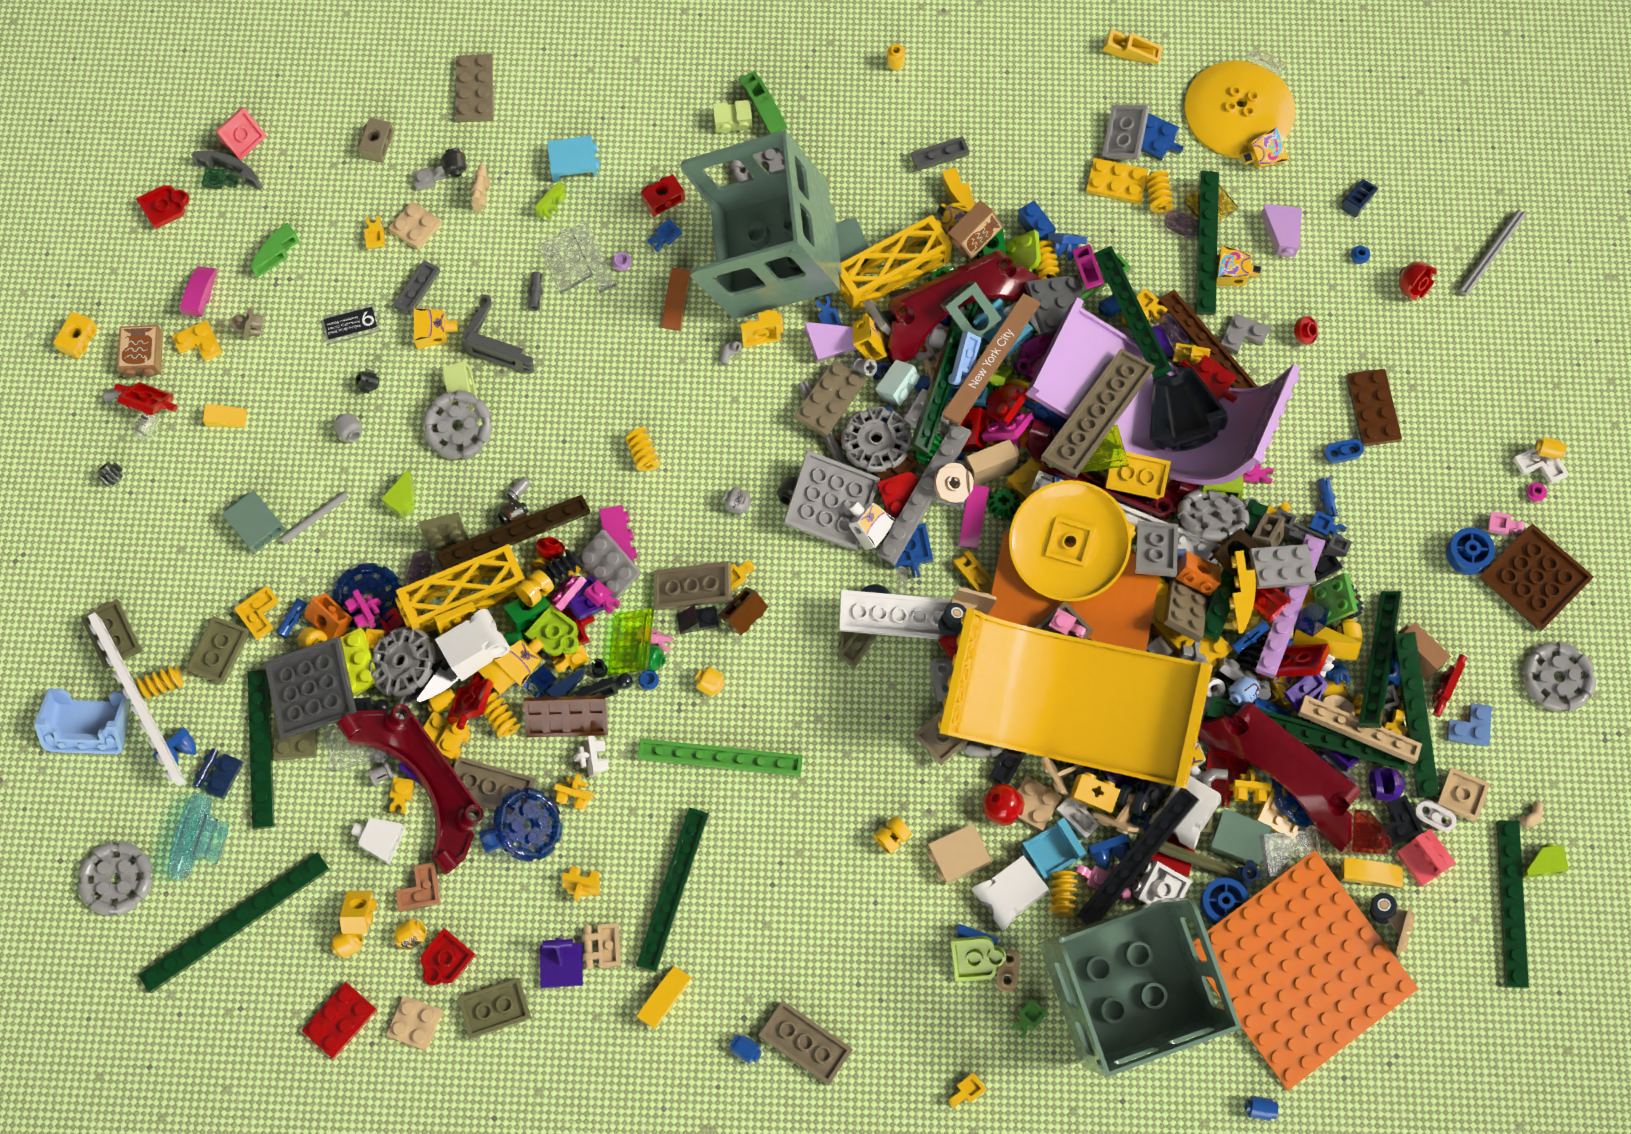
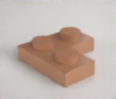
(426, 890)

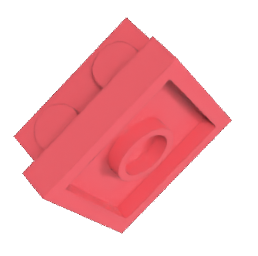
(240, 133)
(1425, 857)

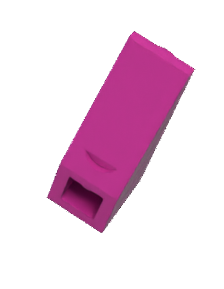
(614, 522)

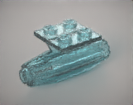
(196, 836)

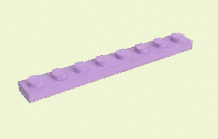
(1285, 621)

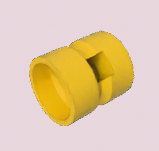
(535, 587)
(897, 829)

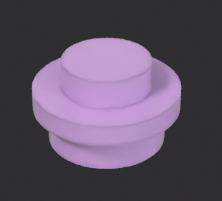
(621, 261)

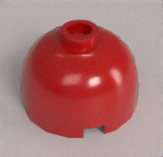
(1416, 279)
(1002, 804)

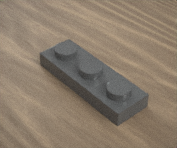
(940, 153)
(417, 287)

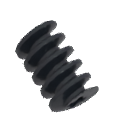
(561, 566)
(1248, 656)

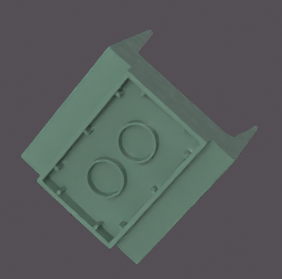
(768, 231)
(1138, 986)

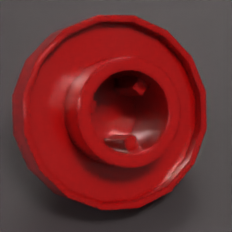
(1306, 330)
(549, 547)

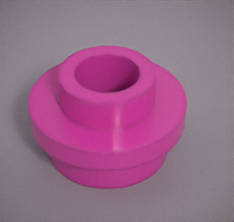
(1532, 495)

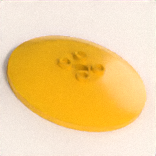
(1225, 126)
(1074, 511)

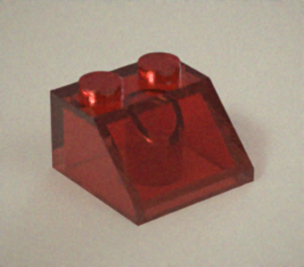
(1369, 834)

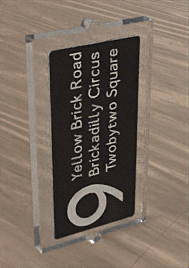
(350, 324)

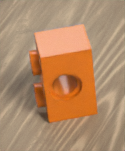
(1198, 573)
(328, 616)

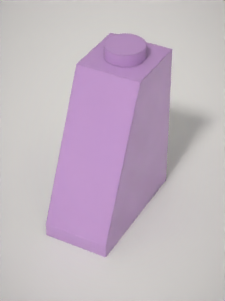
(1283, 228)
(829, 340)

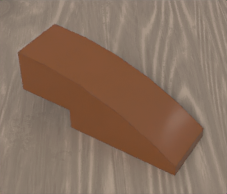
(676, 299)

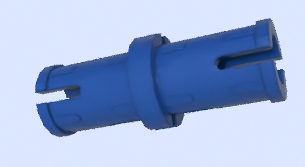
(1327, 497)
(291, 618)
(1250, 636)

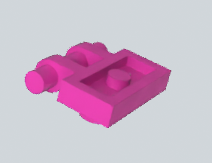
(566, 591)

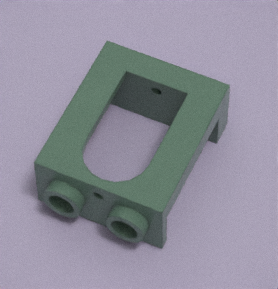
(951, 306)

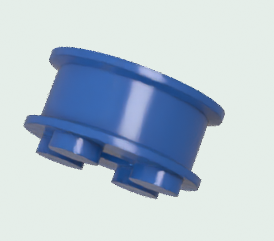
(1470, 551)
(1218, 890)

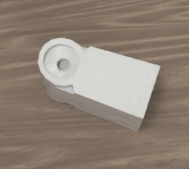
(473, 644)
(1190, 828)
(1011, 891)

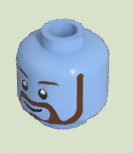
(1244, 690)

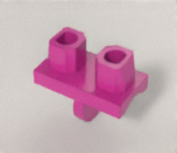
(365, 617)

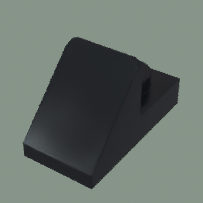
(697, 619)

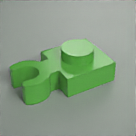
(1031, 1016)

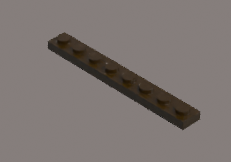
(514, 532)

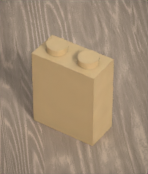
(992, 462)
(958, 854)

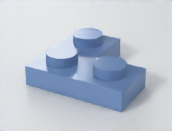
(1474, 731)

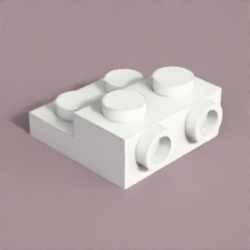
(1159, 883)

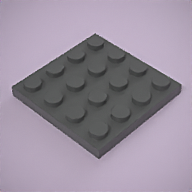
(310, 688)

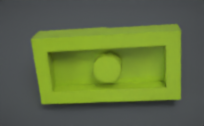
(550, 200)

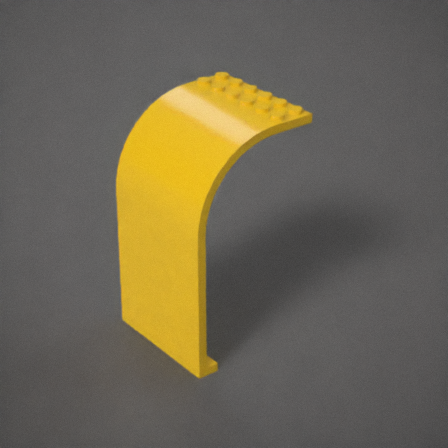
(1075, 699)

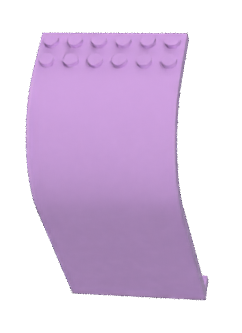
(1085, 349)

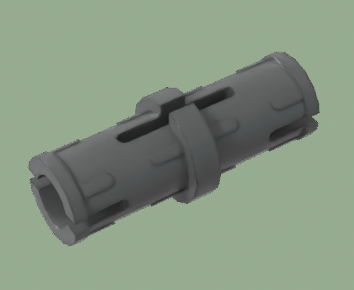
(535, 291)

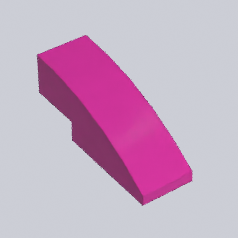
(1088, 266)
(198, 291)
(973, 517)

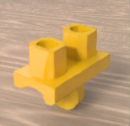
(1189, 353)
(1258, 788)
(565, 790)
(581, 885)

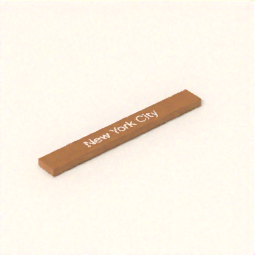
(991, 359)

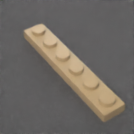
(1349, 725)

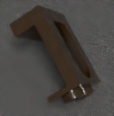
(1221, 554)

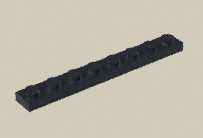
(1138, 857)

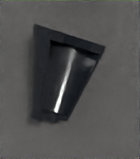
(1184, 412)

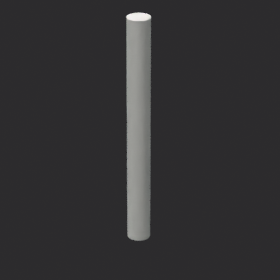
(314, 517)

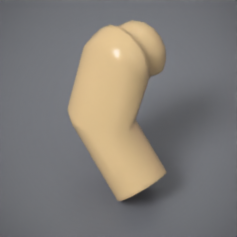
(1534, 818)

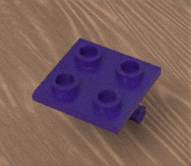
(561, 963)

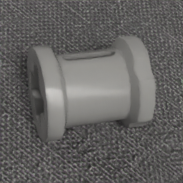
(865, 367)
(380, 773)

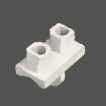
(588, 756)

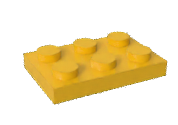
(1117, 181)
(1142, 476)

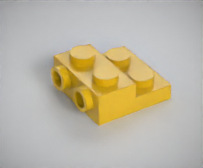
(764, 330)
(447, 736)

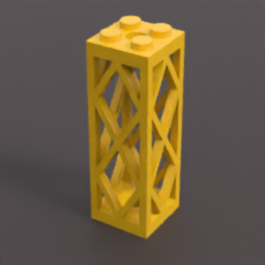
(937, 249)
(457, 577)

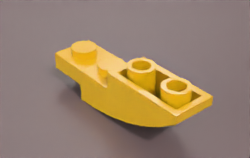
(1242, 601)

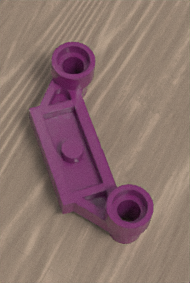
(1031, 350)

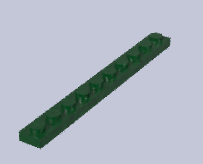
(939, 386)
(1316, 736)
(233, 922)

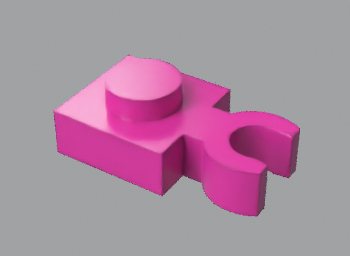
(1258, 474)
(599, 595)

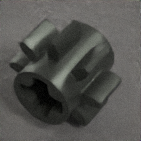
(367, 381)
(110, 473)

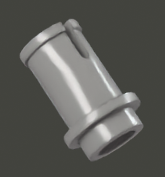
(518, 489)

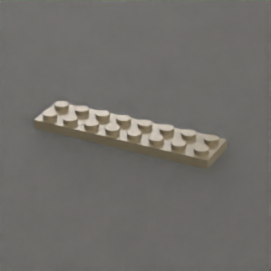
(1097, 413)

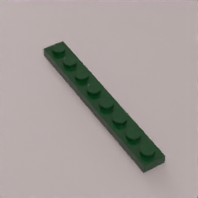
(1207, 243)
(1132, 311)
(1219, 605)
(1380, 660)
(1416, 712)
(260, 750)
(672, 890)
(1512, 904)

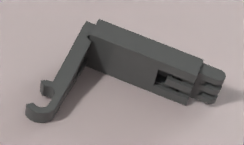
(492, 349)

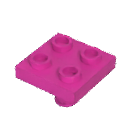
(1002, 431)

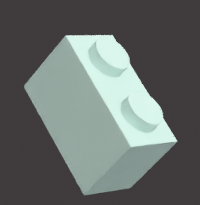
(897, 383)

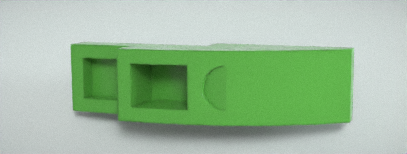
(763, 102)

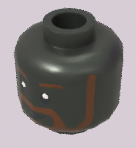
(454, 162)
(512, 511)

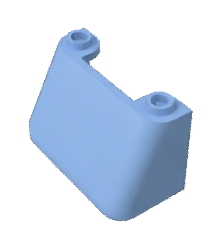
(82, 725)

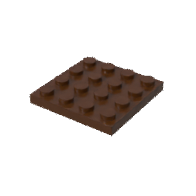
(1536, 577)

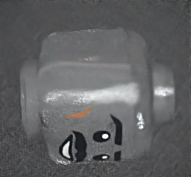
(145, 426)

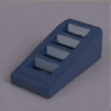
(1353, 206)
(566, 685)

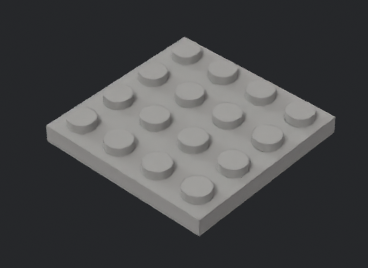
(823, 499)

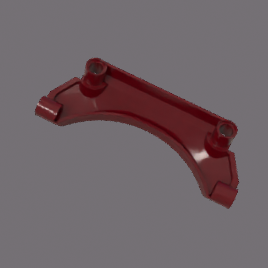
(922, 309)
(1042, 435)
(415, 749)
(1305, 775)

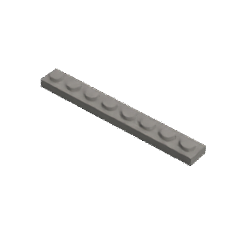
(922, 495)

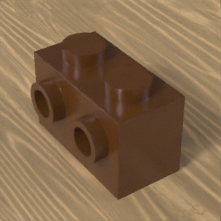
(743, 611)

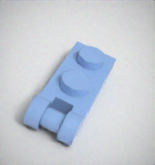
(965, 358)

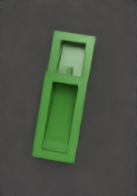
(274, 250)

